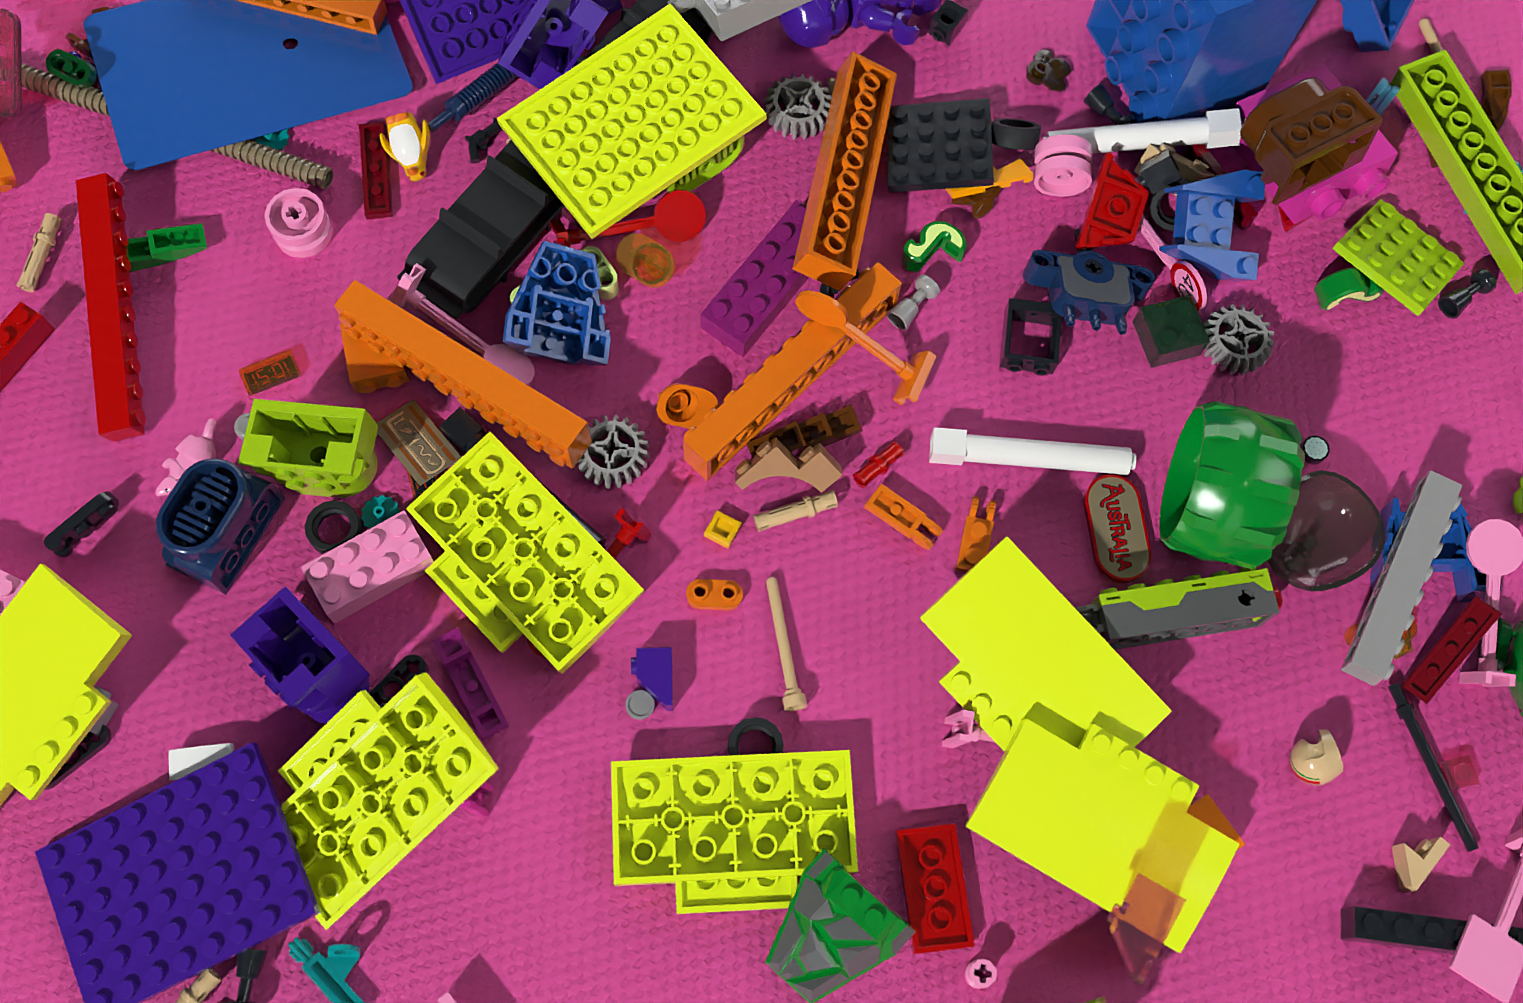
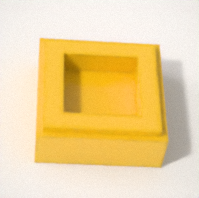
(722, 529)

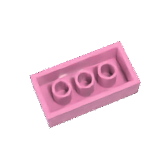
(368, 567)

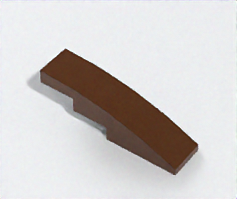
(818, 429)

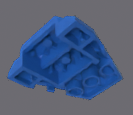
(559, 309)

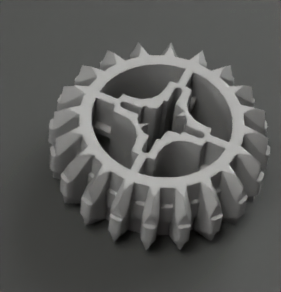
(797, 96)
(1242, 331)
(621, 454)

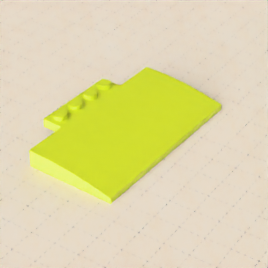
(520, 557)
(1034, 657)
(49, 661)
(378, 788)
(1101, 819)
(731, 825)

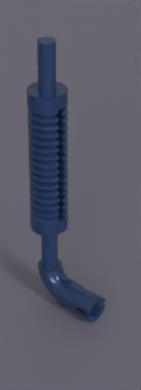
(473, 95)

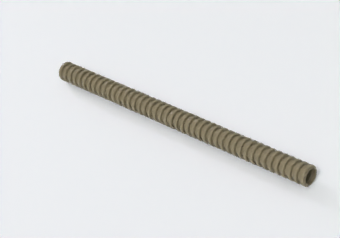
(247, 150)

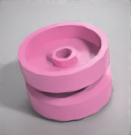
(1063, 165)
(298, 222)

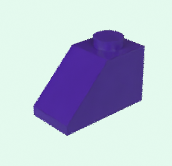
(654, 673)

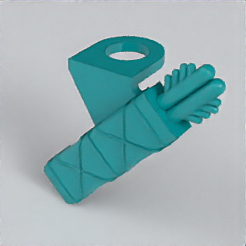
(328, 972)

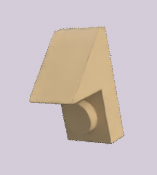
(1414, 866)

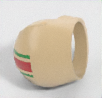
(1316, 762)

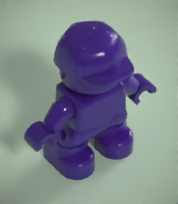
(818, 20)

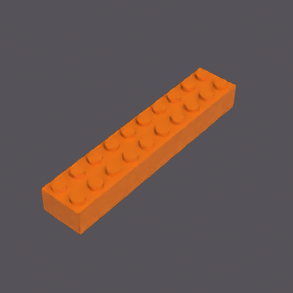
(845, 173)
(463, 374)
(787, 375)

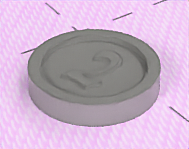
(640, 705)

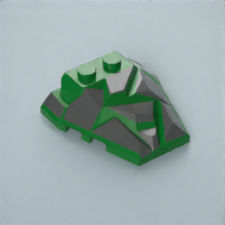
(833, 931)

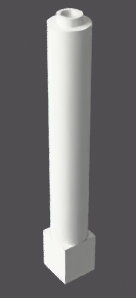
(1217, 129)
(957, 446)

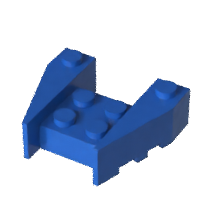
(1206, 221)
(1452, 558)

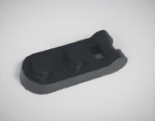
(81, 523)

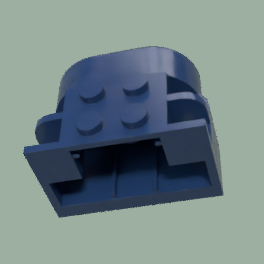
(215, 521)

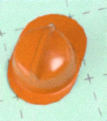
(684, 405)

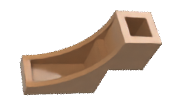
(774, 459)

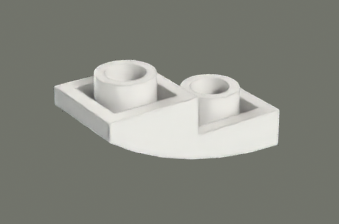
(190, 759)

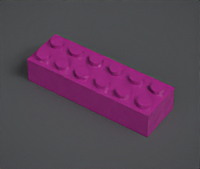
(758, 287)

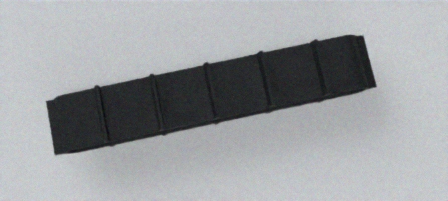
(502, 209)

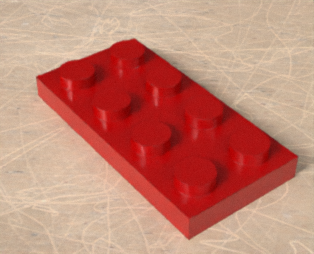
(934, 888)

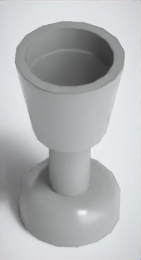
(906, 310)

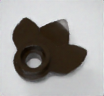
(1048, 71)

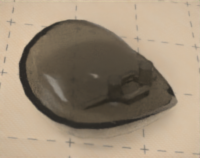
(1330, 535)

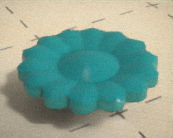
(275, 140)
(379, 510)

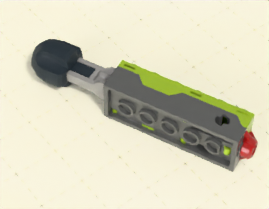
(1183, 608)

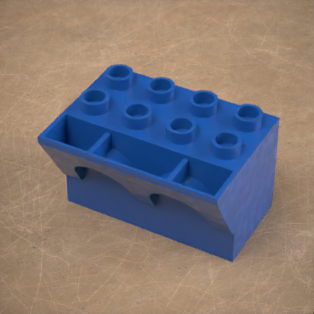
(1193, 53)

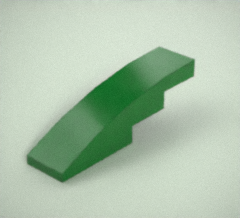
(165, 246)

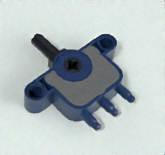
(1089, 285)

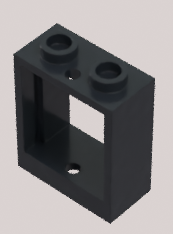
(1036, 313)

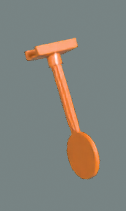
(831, 313)

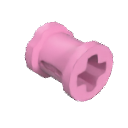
(974, 981)

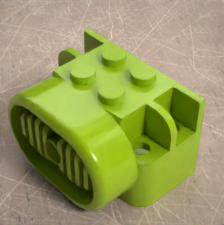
(311, 447)

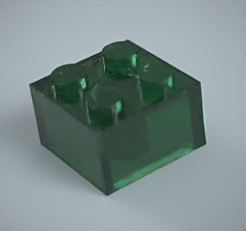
(1170, 331)

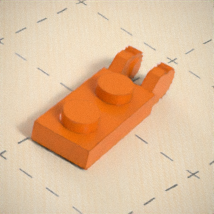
(902, 516)
(975, 536)

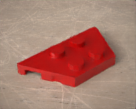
(1113, 208)

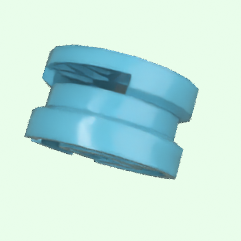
(1385, 96)

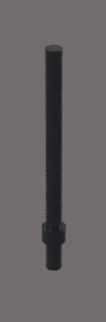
(1407, 713)

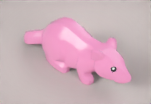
(190, 451)

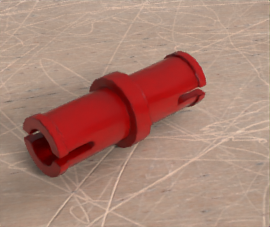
(878, 464)

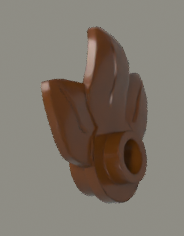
(981, 203)

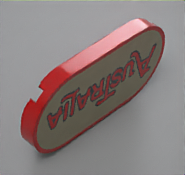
(1117, 528)

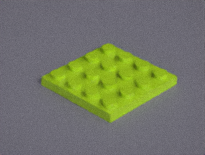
(1398, 256)

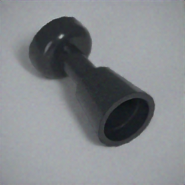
(1102, 103)
(1456, 301)
(248, 968)

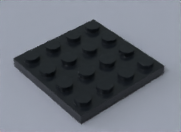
(939, 145)

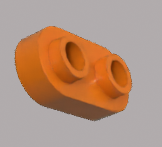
(714, 595)

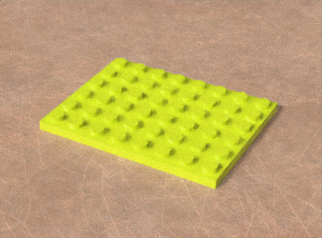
(631, 120)

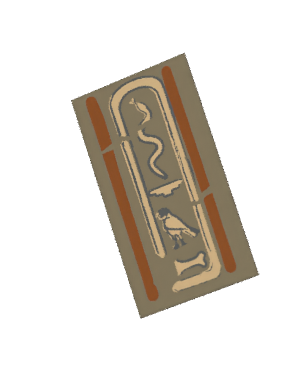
(417, 442)

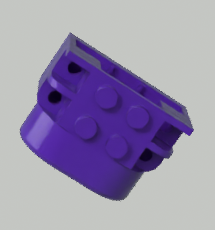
(550, 38)
(300, 658)

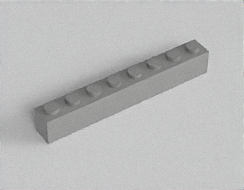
(1402, 579)

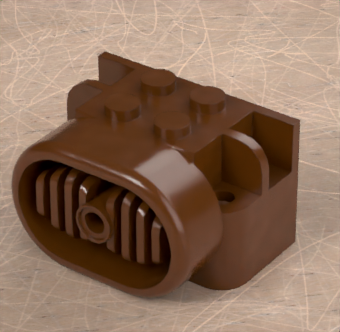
(1307, 134)

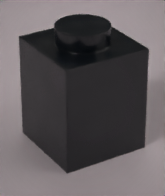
(1159, 172)

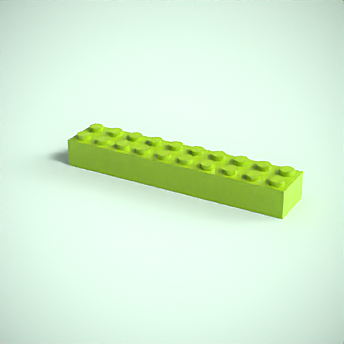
(1468, 155)

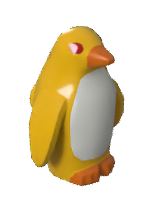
(407, 144)

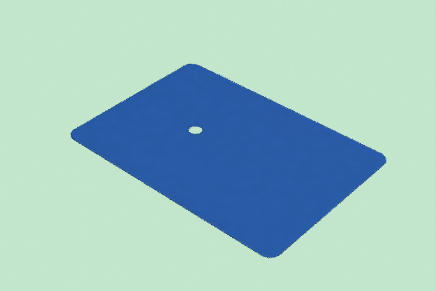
(218, 74)

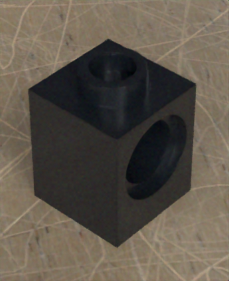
(948, 22)

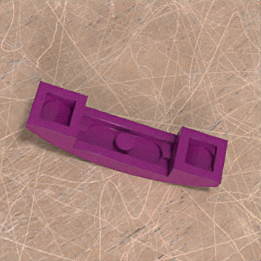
(470, 683)

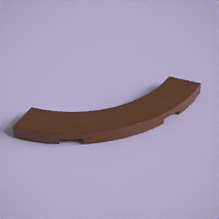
(1495, 100)

